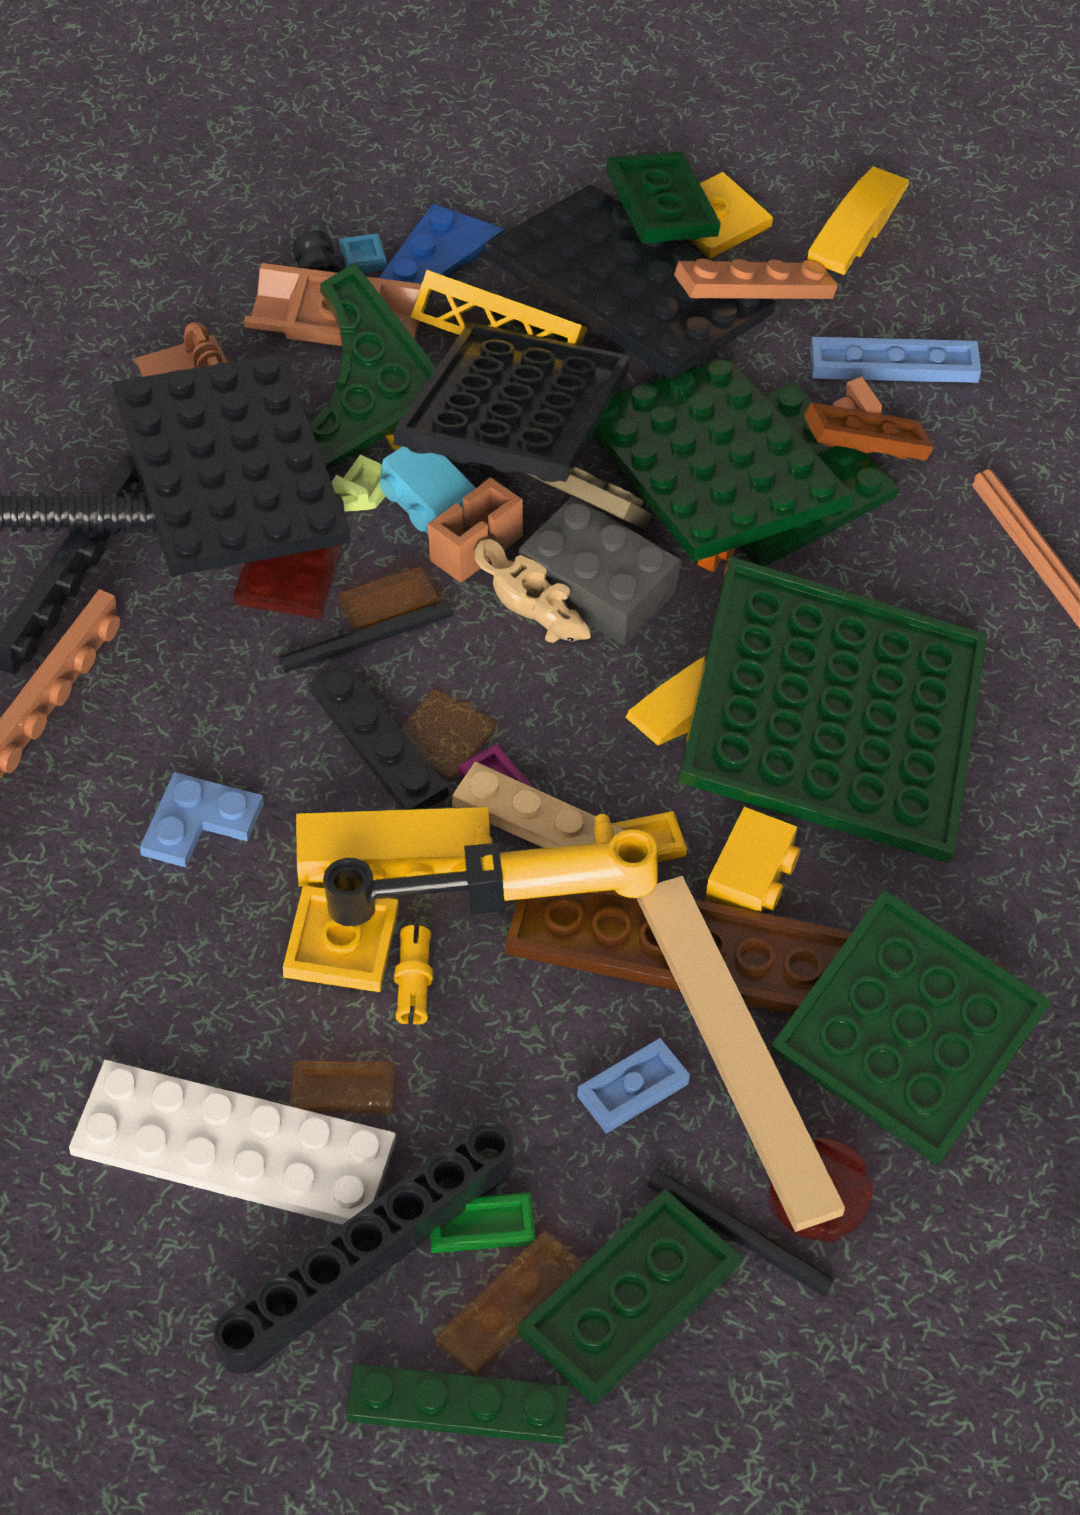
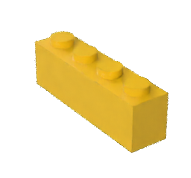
(387, 841)

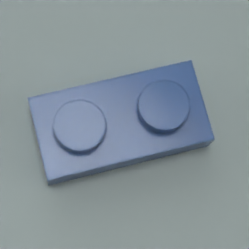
(633, 1085)

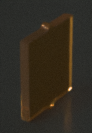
(447, 732)

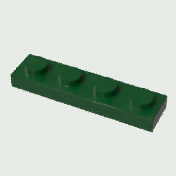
(457, 1404)

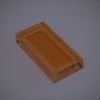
(387, 598)
(343, 1087)

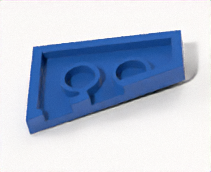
(440, 244)

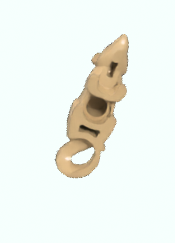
(526, 591)

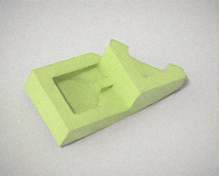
(360, 485)

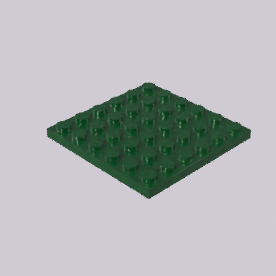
(835, 710)

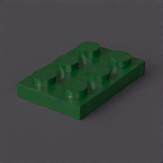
(662, 197)

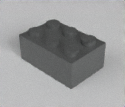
(611, 571)

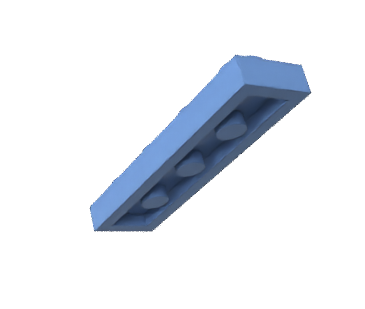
(895, 359)

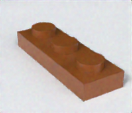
(868, 431)

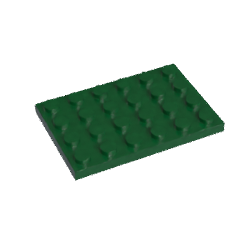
(716, 460)

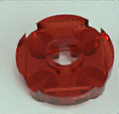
(851, 1183)

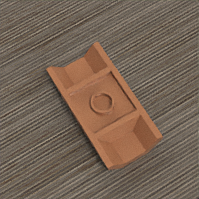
(293, 305)

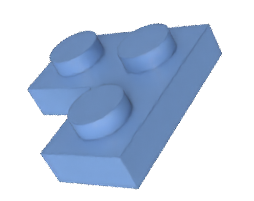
(197, 806)

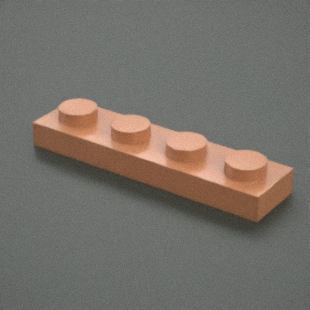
(755, 279)

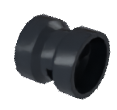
(315, 252)

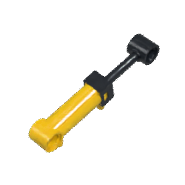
(612, 863)

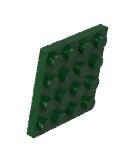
(910, 1027)

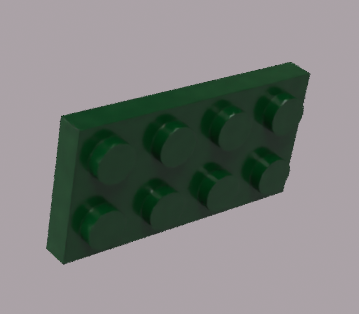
(629, 1296)

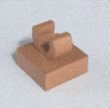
(859, 397)

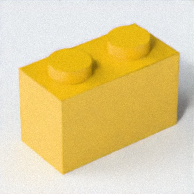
(753, 863)

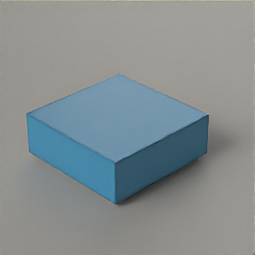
(364, 251)

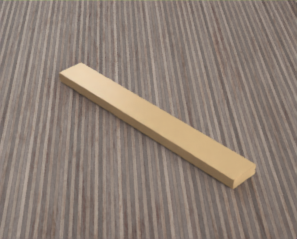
(741, 1056)

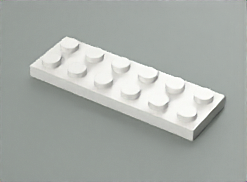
(232, 1143)

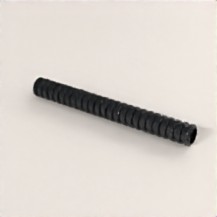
(78, 512)

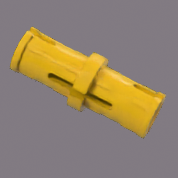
(413, 975)

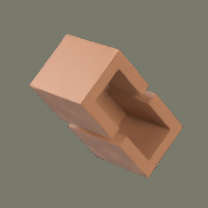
(487, 514)

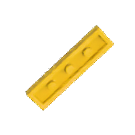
(491, 303)

